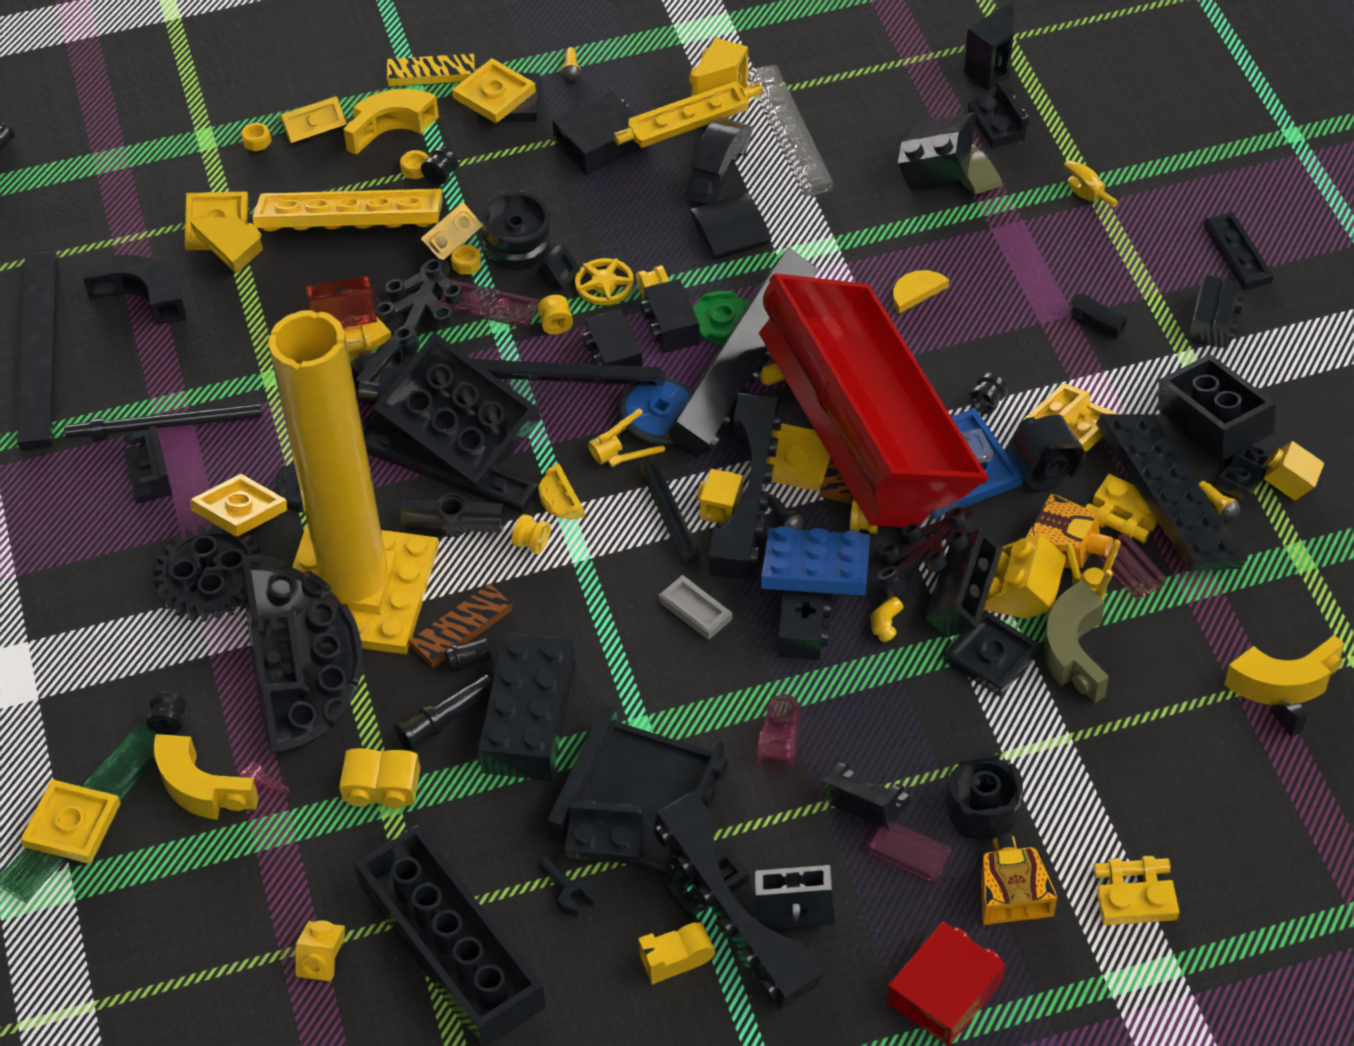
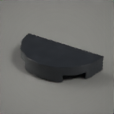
(288, 487)

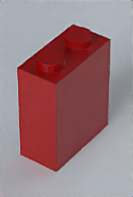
(946, 983)

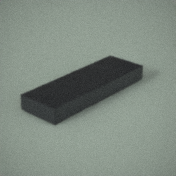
(1238, 251)

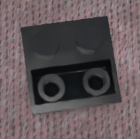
(990, 47)

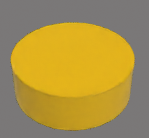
(411, 164)

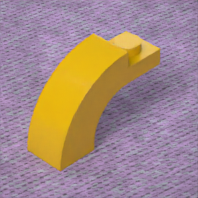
(388, 111)
(1276, 680)
(195, 789)

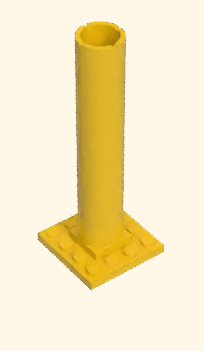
(367, 568)

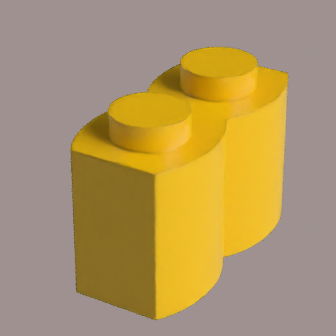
(380, 777)

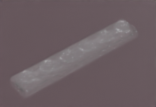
(791, 131)

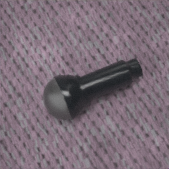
(786, 516)

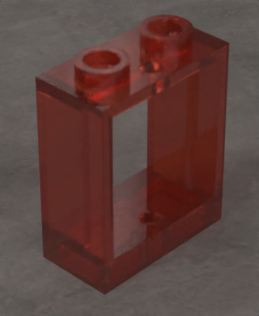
(350, 306)

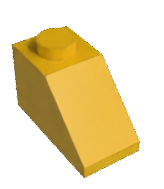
(229, 239)

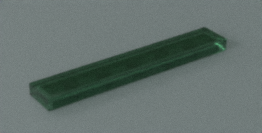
(113, 776)

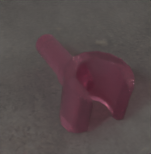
(258, 774)

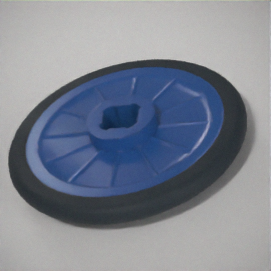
(658, 408)

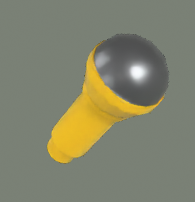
(570, 70)
(1226, 507)

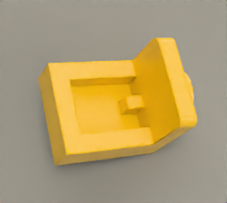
(318, 949)

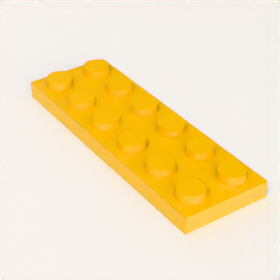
(348, 209)

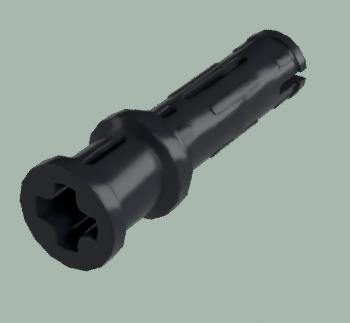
(431, 719)

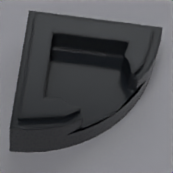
(1290, 716)

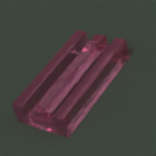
(1138, 565)

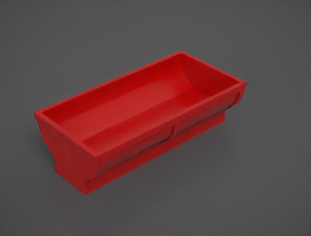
(867, 399)

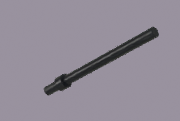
(99, 427)

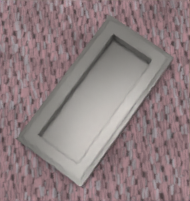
(695, 607)

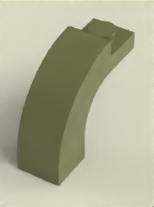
(1070, 618)

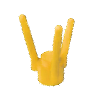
(606, 446)
(1093, 577)

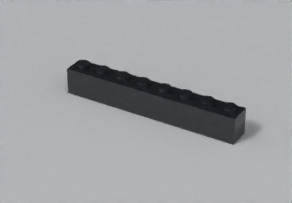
(731, 368)

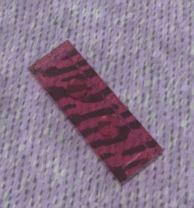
(495, 305)

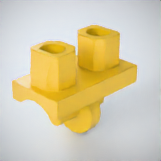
(452, 231)

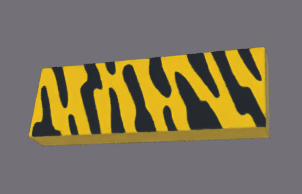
(429, 69)

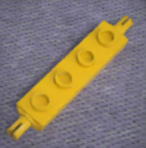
(688, 114)

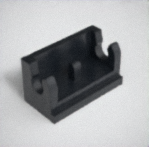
(147, 466)
(864, 797)

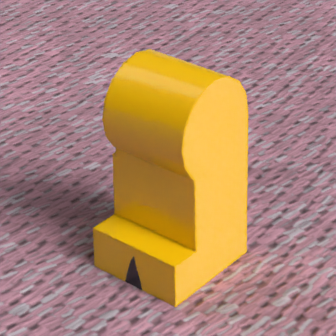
(675, 951)

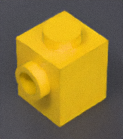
(1293, 470)
(720, 496)

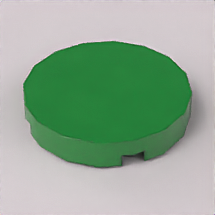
(718, 314)

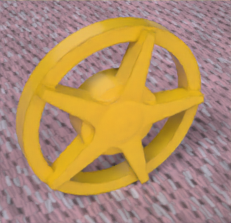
(604, 281)

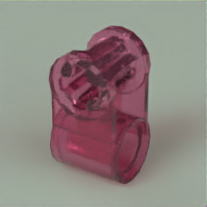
(780, 736)

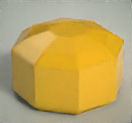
(255, 136)
(466, 259)

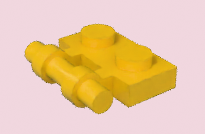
(1124, 500)
(1137, 901)

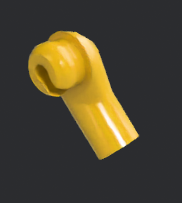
(882, 619)

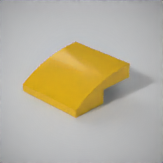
(1077, 411)

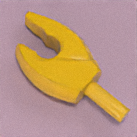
(1087, 183)

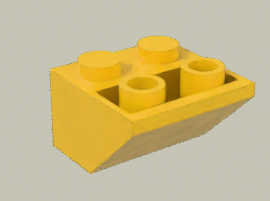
(720, 65)
(1026, 578)

